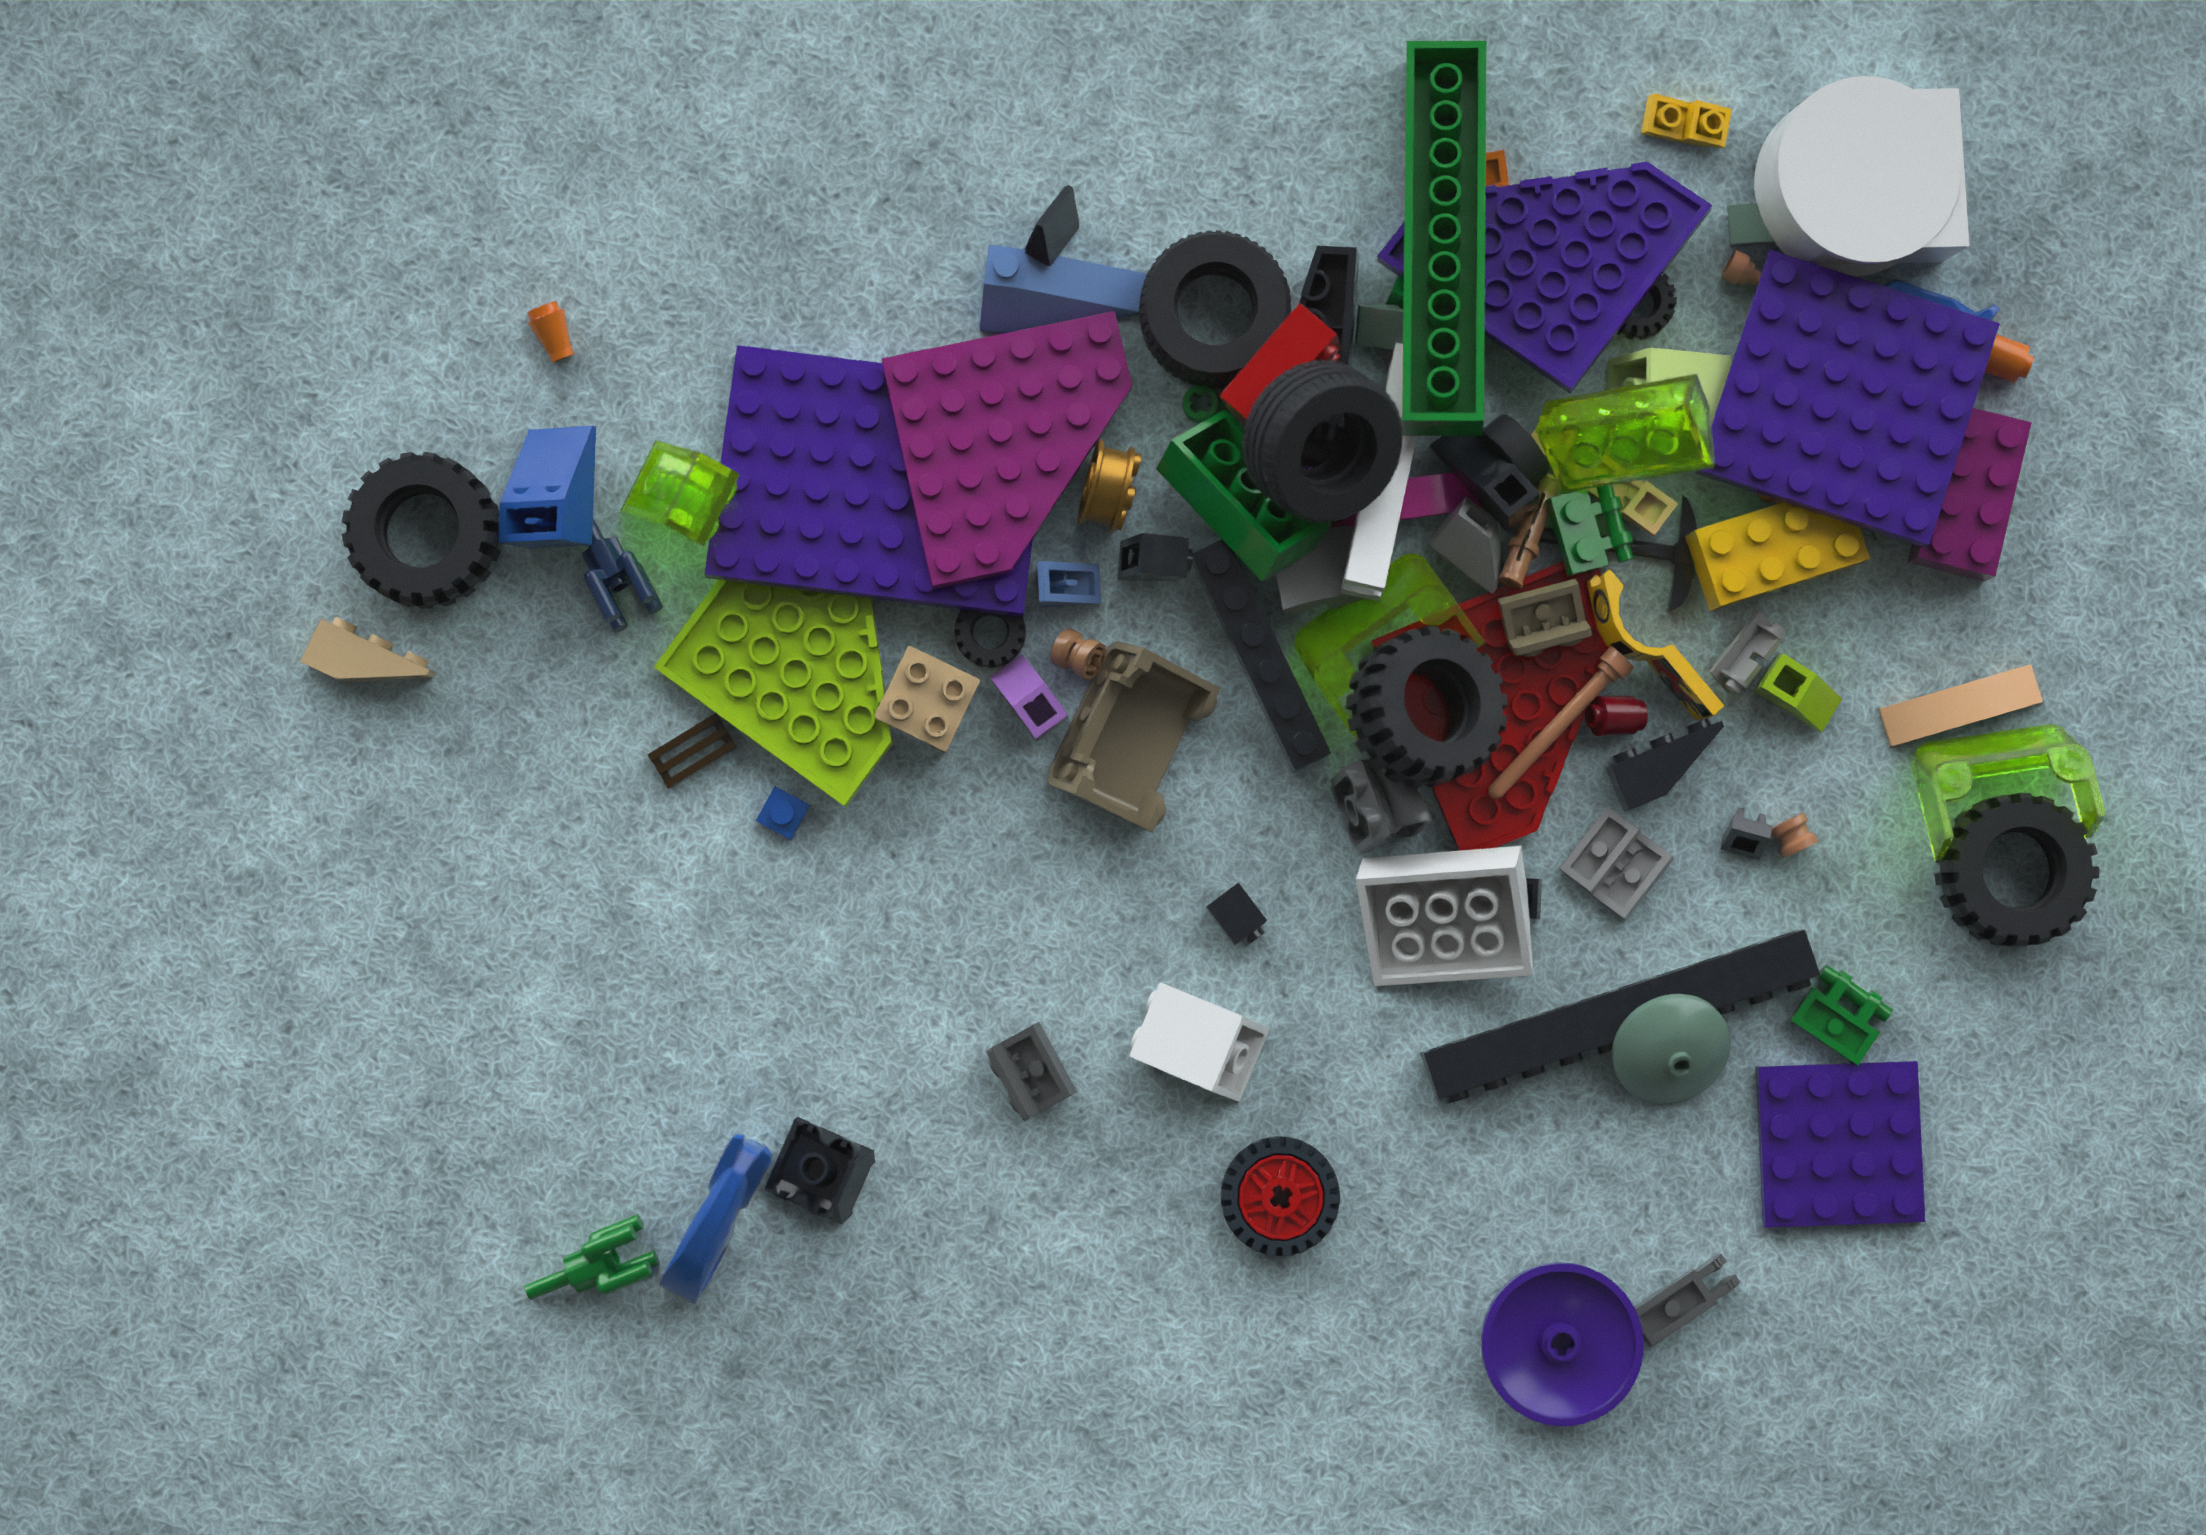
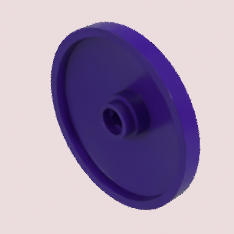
(1562, 1344)

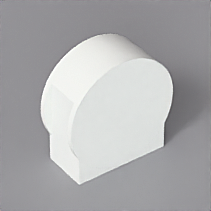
(1866, 177)

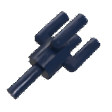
(613, 571)

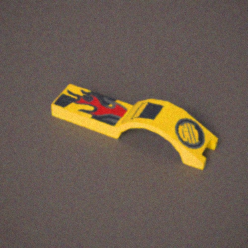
(1665, 661)

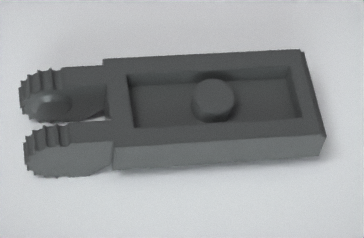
(1682, 1301)

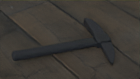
(1678, 554)

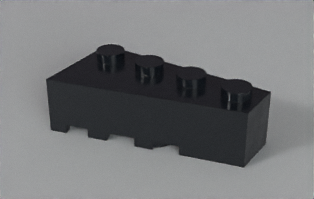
(1332, 292)

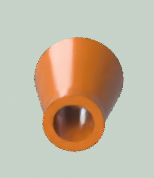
(551, 330)

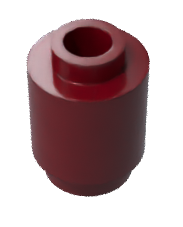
(1616, 715)

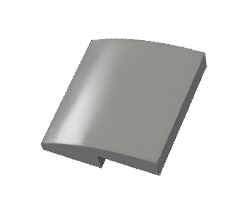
(1318, 575)
(1616, 863)

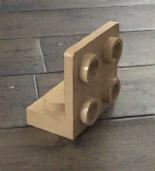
(927, 698)

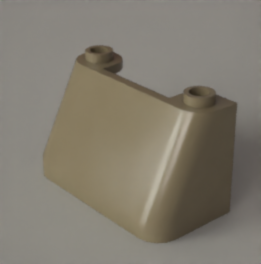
(1129, 733)

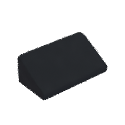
(1054, 228)

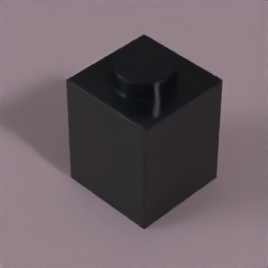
(1237, 915)

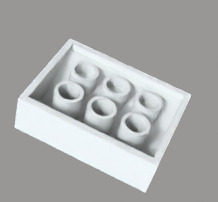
(1446, 916)

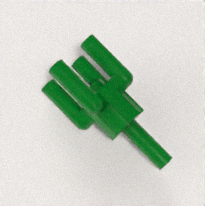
(599, 1263)

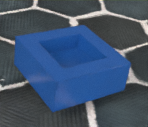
(783, 813)

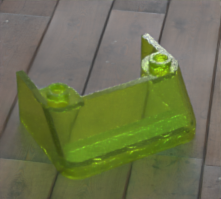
(1336, 631)
(1947, 767)

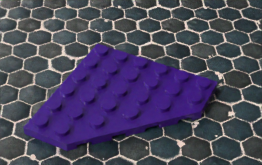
(1574, 260)

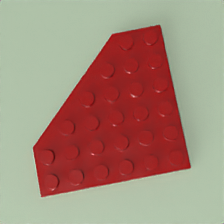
(1535, 693)

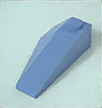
(1029, 294)

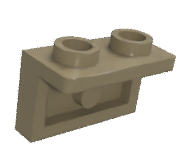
(1544, 618)

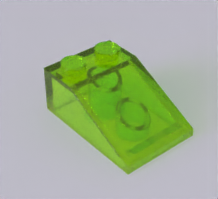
(681, 492)

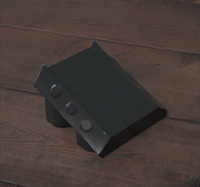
(820, 1170)

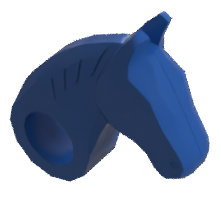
(713, 1225)

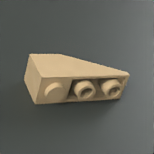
(350, 658)

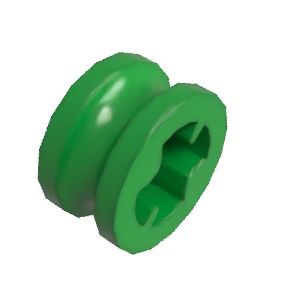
(1201, 415)

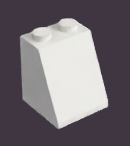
(1198, 1041)

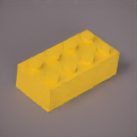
(1771, 552)

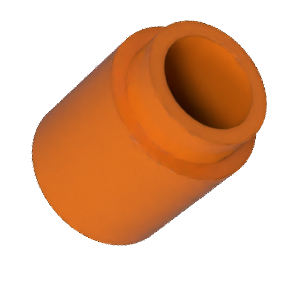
(2009, 359)

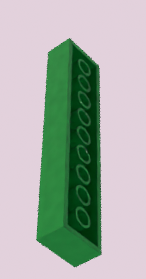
(1444, 239)

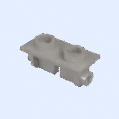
(1737, 664)

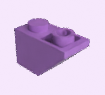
(1029, 697)

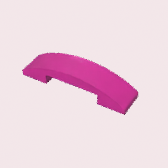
(1427, 497)

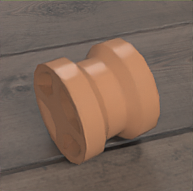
(1793, 835)

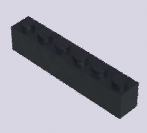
(1260, 655)

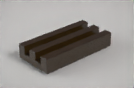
(662, 768)

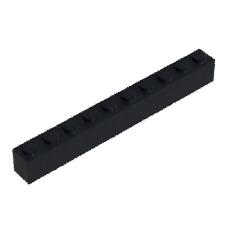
(1594, 1021)

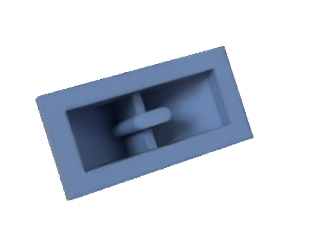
(1068, 584)

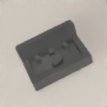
(1030, 1071)

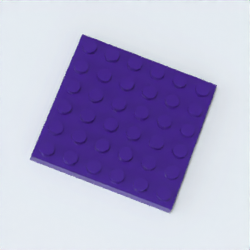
(1849, 398)

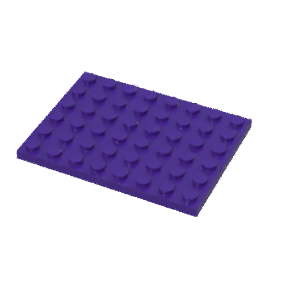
(828, 489)

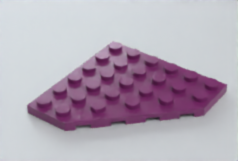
(1000, 434)

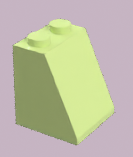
(1663, 364)

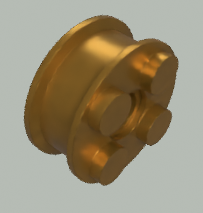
(1108, 486)

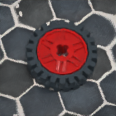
(1310, 1205)

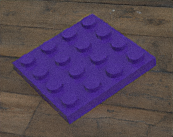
(1840, 1144)

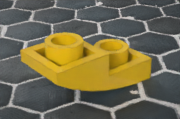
(1686, 122)

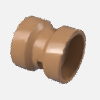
(1081, 655)

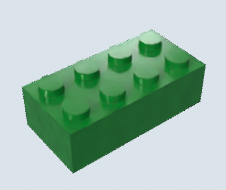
(1212, 477)

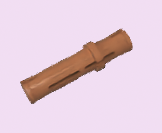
(1514, 570)

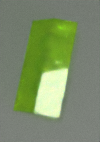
(1627, 433)

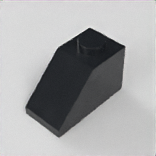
(1154, 558)

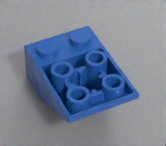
(551, 490)

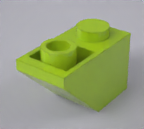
(1798, 692)

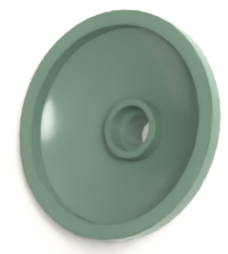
(1664, 1033)

